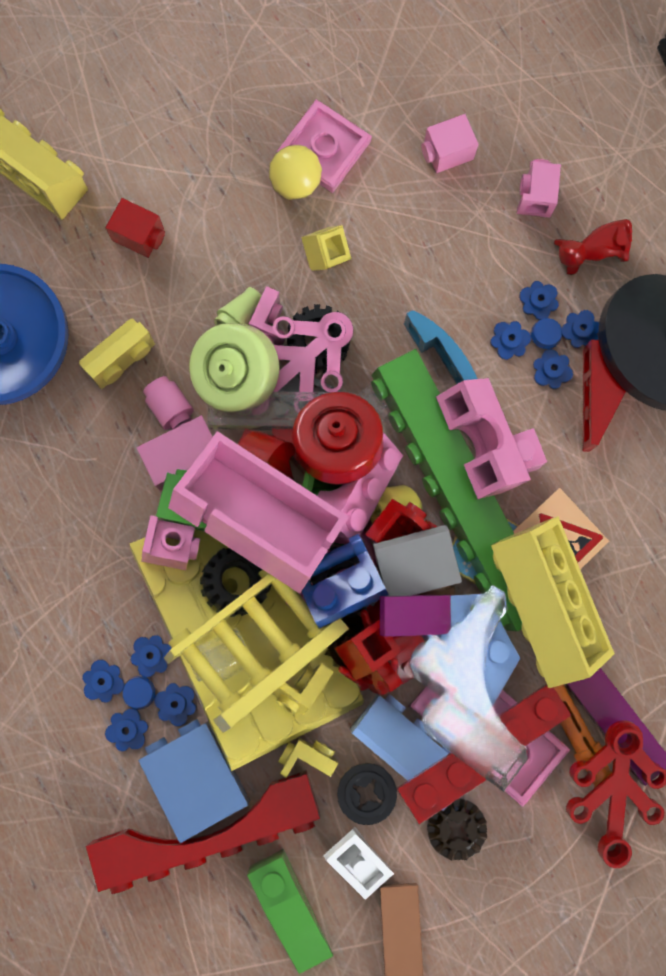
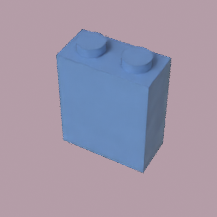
(193, 780)

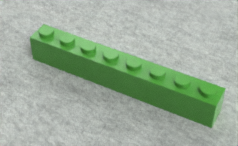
(441, 458)

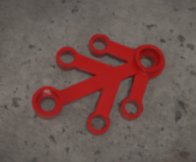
(617, 787)

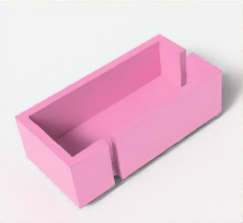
(257, 511)

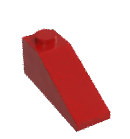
(600, 396)

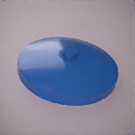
(31, 334)

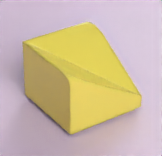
(326, 248)

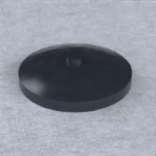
(635, 338)

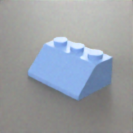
(396, 738)

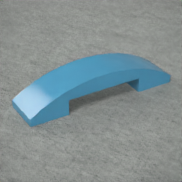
(428, 335)

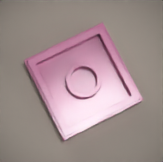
(332, 139)

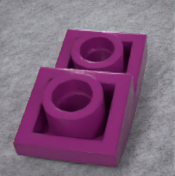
(415, 615)

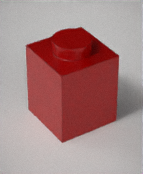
(135, 228)

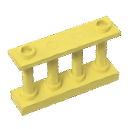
(262, 680)

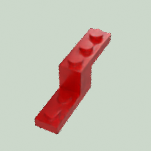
(452, 778)

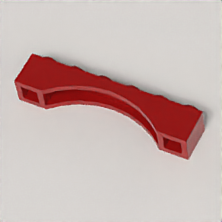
(133, 855)

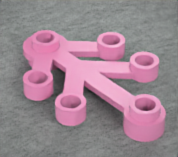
(303, 358)

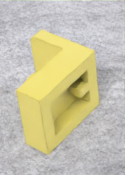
(309, 686)

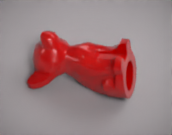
(603, 242)

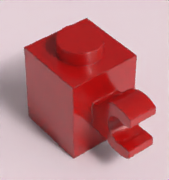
(369, 654)

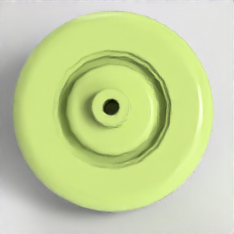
(234, 367)

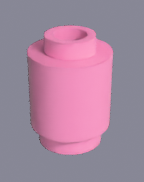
(167, 403)

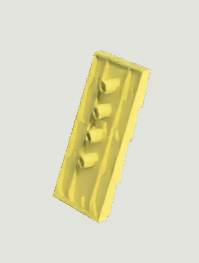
(268, 725)

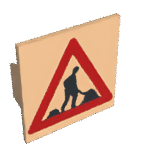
(581, 533)

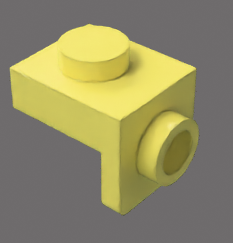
(316, 755)

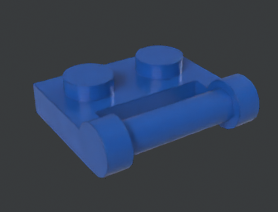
(347, 589)

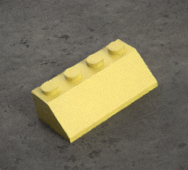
(38, 170)
(553, 603)

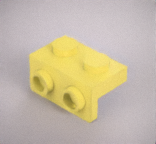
(117, 353)

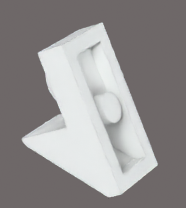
(358, 863)

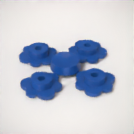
(545, 334)
(138, 693)

